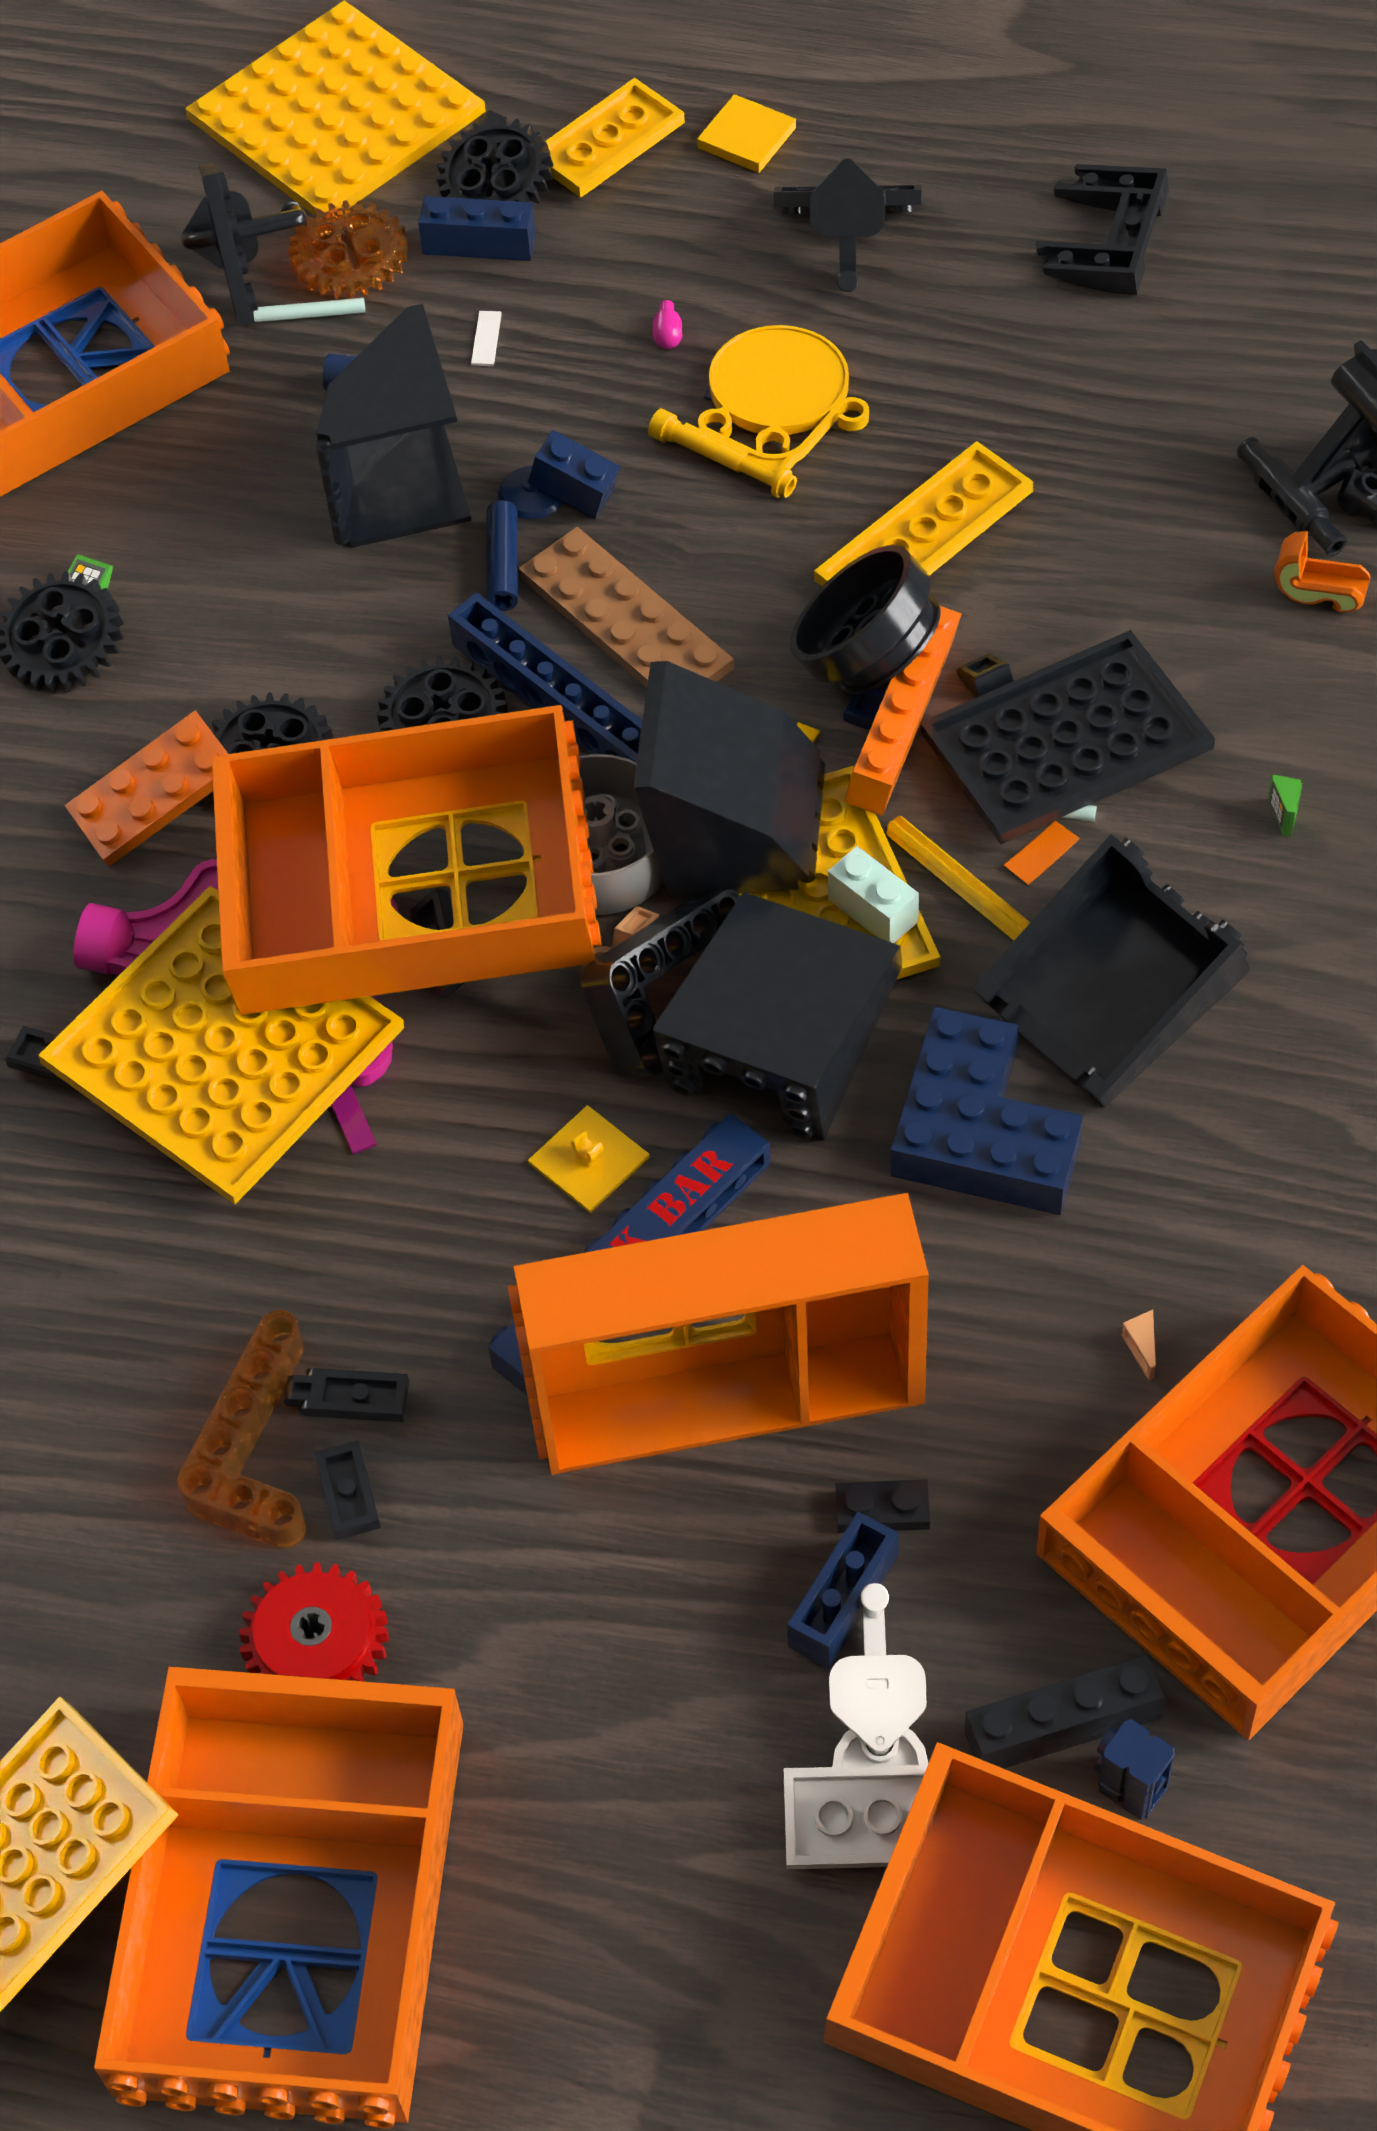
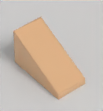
(633, 923)
(1140, 1339)

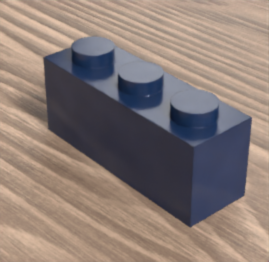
(477, 228)
(834, 1599)

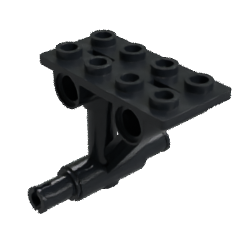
(1345, 446)

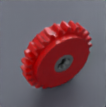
(310, 1604)

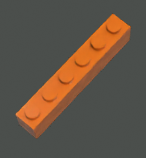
(899, 720)

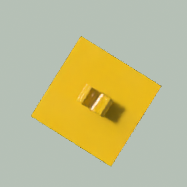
(588, 1159)

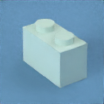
(873, 895)

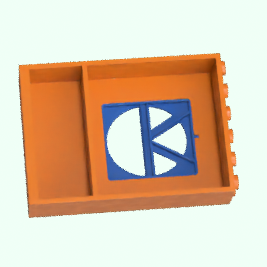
(101, 270)
(267, 1786)

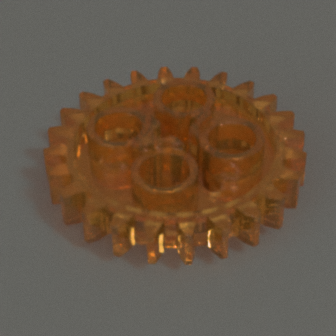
(323, 257)

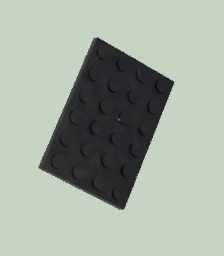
(1066, 736)

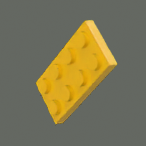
(611, 136)

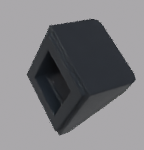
(985, 674)

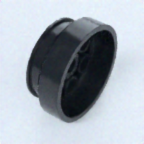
(867, 621)

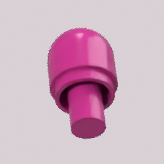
(667, 326)

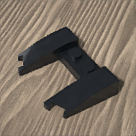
(1118, 266)

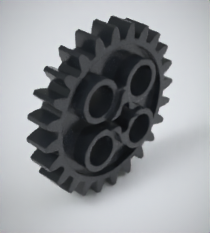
(506, 174)
(81, 604)
(439, 696)
(270, 725)

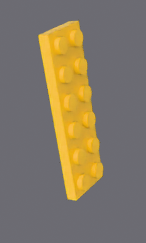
(942, 512)

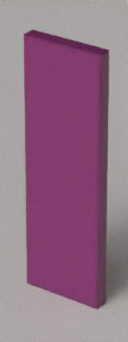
(353, 1122)

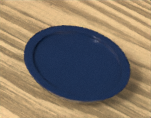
(528, 499)

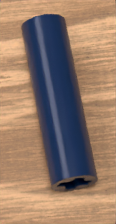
(502, 555)

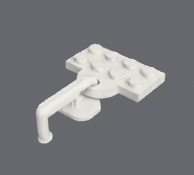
(860, 1804)

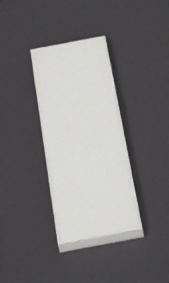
(486, 338)

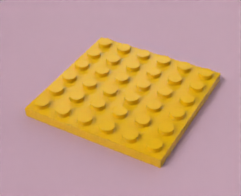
(335, 110)
(197, 1075)

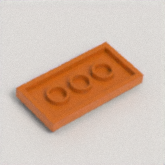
(148, 789)

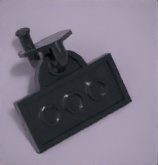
(847, 207)
(228, 234)

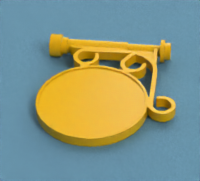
(773, 385)

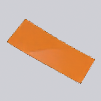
(1041, 852)

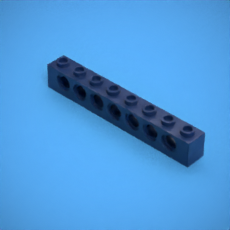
(543, 678)

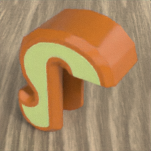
(1318, 580)

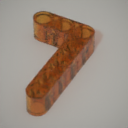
(241, 1434)

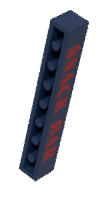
(678, 1204)

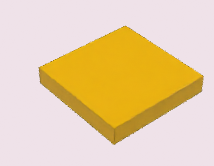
(746, 133)

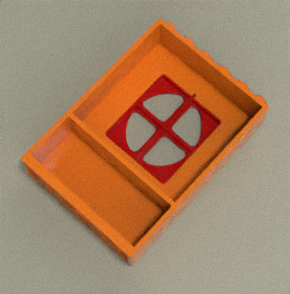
(1157, 1527)

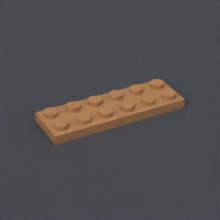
(619, 610)

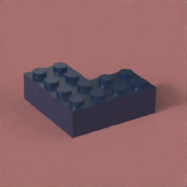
(968, 1136)

